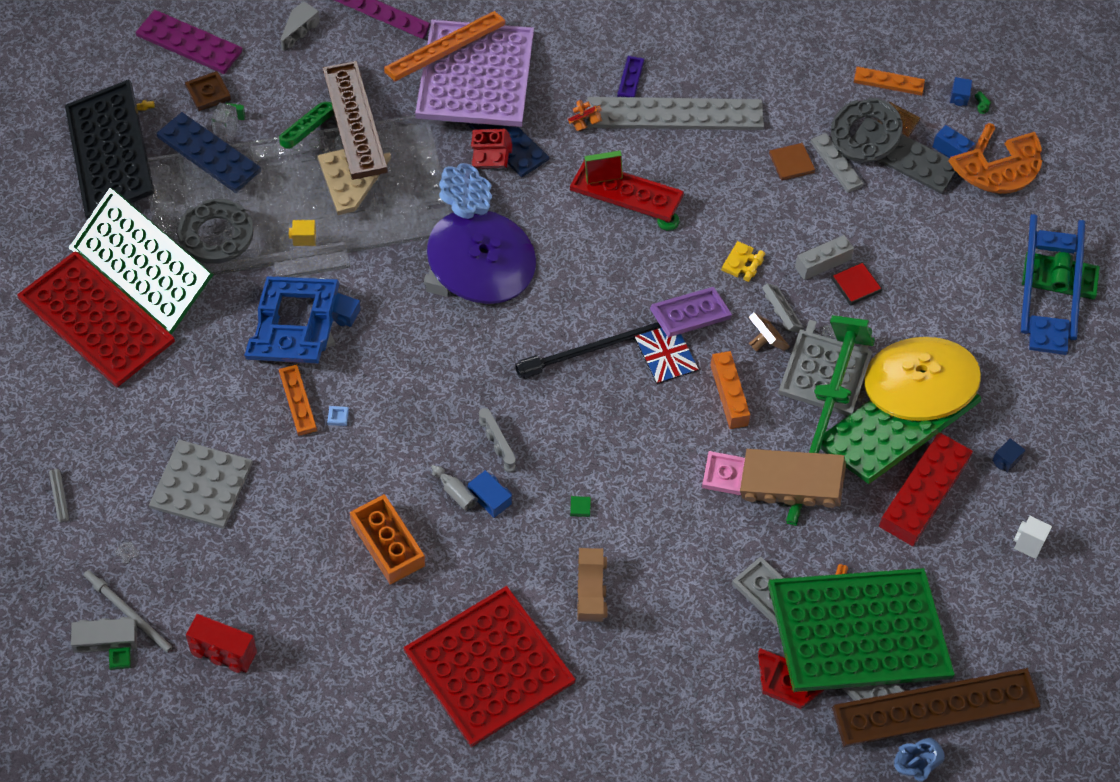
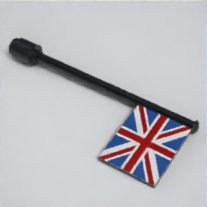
(664, 355)

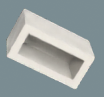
(1031, 536)

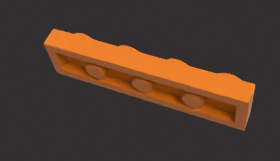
(889, 81)
(297, 400)

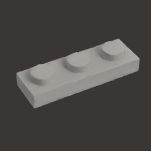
(782, 308)

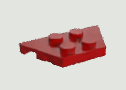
(777, 682)

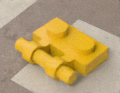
(738, 258)

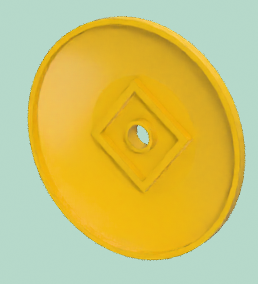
(906, 393)

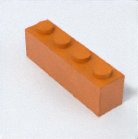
(730, 390)

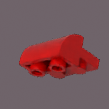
(491, 148)

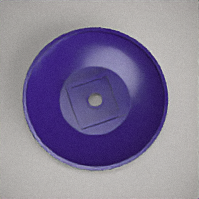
(477, 275)

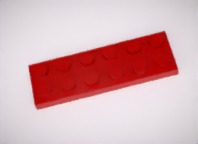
(631, 193)

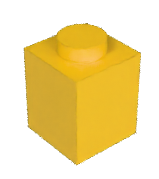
(303, 233)

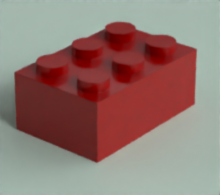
(221, 643)

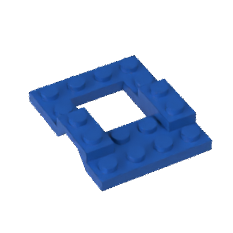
(293, 342)

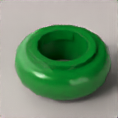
(669, 226)

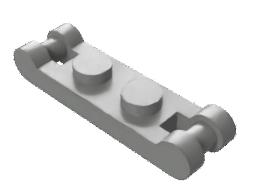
(494, 433)

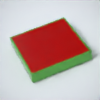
(603, 167)

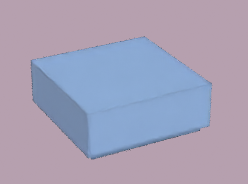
(338, 416)

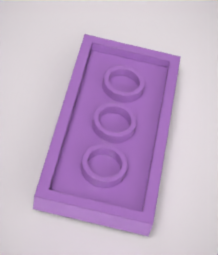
(690, 311)

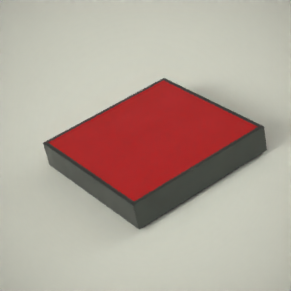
(856, 283)

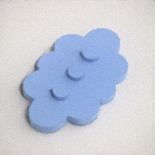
(465, 190)

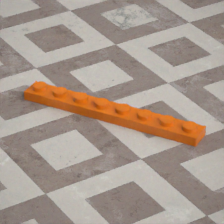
(444, 46)

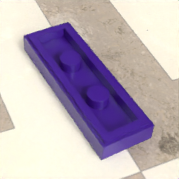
(630, 77)

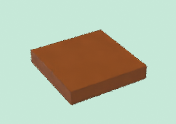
(791, 161)

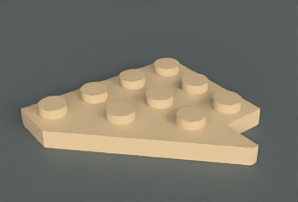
(344, 191)

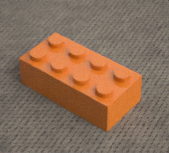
(387, 539)

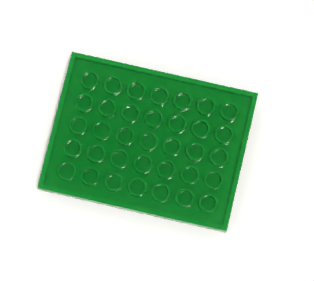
(860, 630)

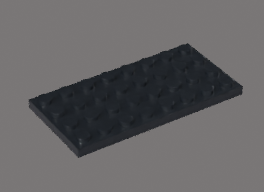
(109, 146)

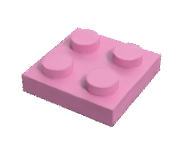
(723, 473)

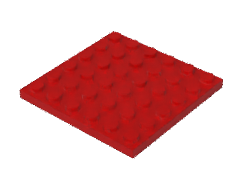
(489, 666)

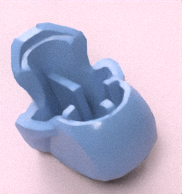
(919, 758)

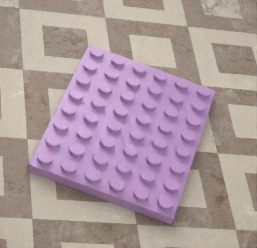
(480, 80)

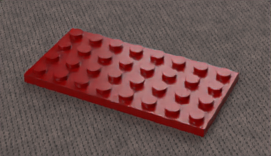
(96, 318)

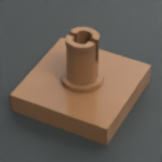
(767, 334)

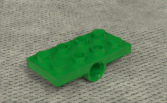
(1058, 274)

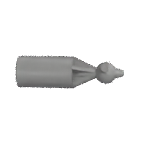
(455, 488)

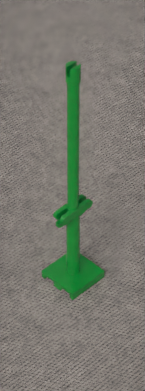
(850, 332)

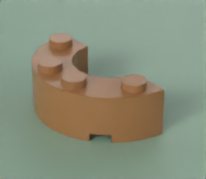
(590, 585)

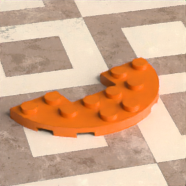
(1005, 174)

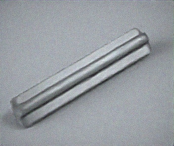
(59, 495)

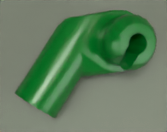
(984, 103)

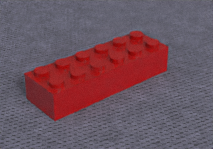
(925, 489)

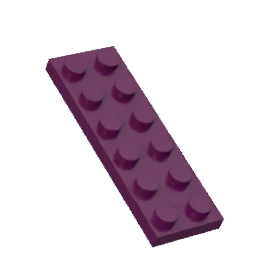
(189, 41)

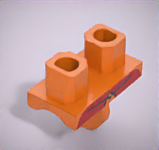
(578, 120)

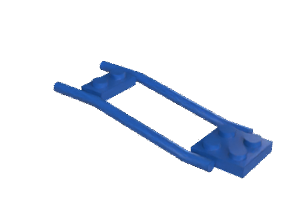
(1049, 333)

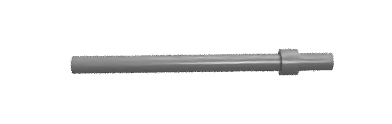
(101, 586)

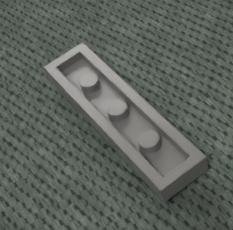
(836, 163)

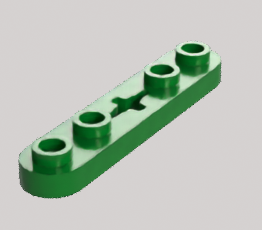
(306, 125)

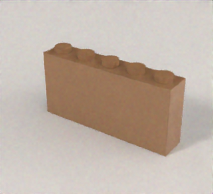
(793, 477)

